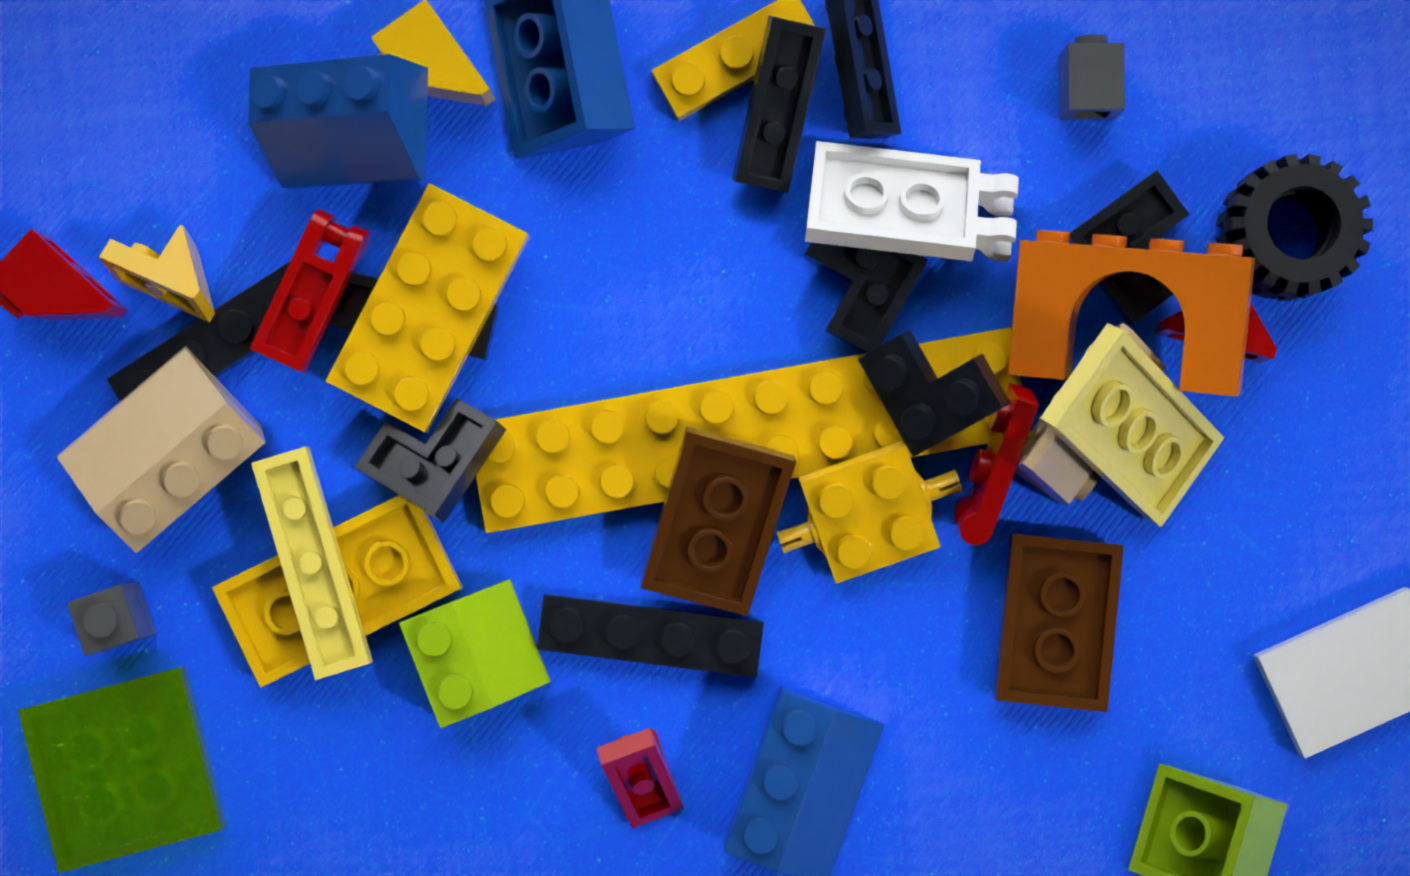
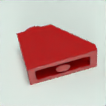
(50, 285)

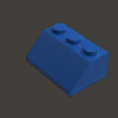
(558, 73)
(341, 120)
(802, 786)

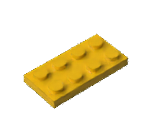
(428, 308)
(392, 571)

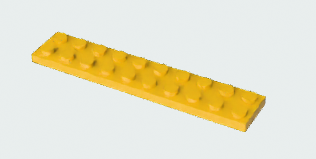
(627, 446)

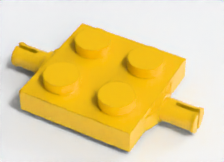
(869, 512)

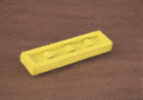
(312, 562)

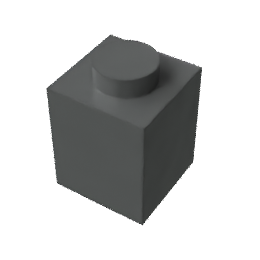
(1091, 79)
(111, 618)

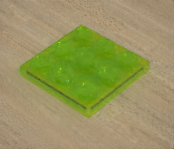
(122, 769)

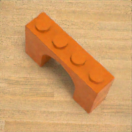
(1209, 287)

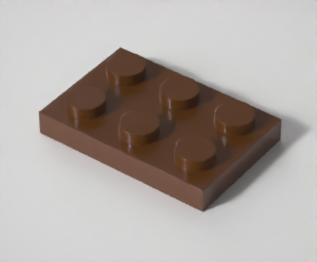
(717, 521)
(1058, 622)

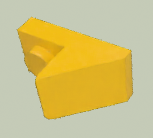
(171, 277)

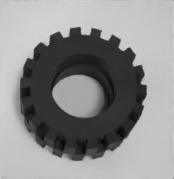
(1329, 201)

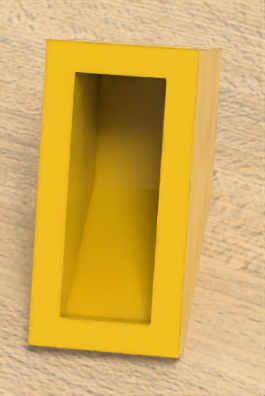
(427, 42)

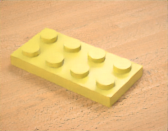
(1132, 425)

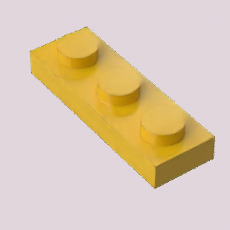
(721, 61)

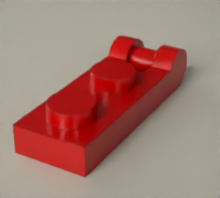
(309, 292)
(995, 467)

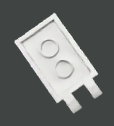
(909, 203)
(1342, 674)

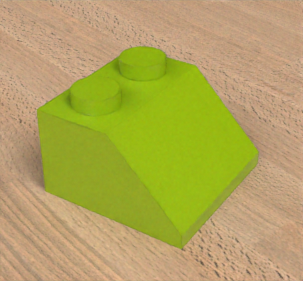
(474, 653)
(1205, 828)

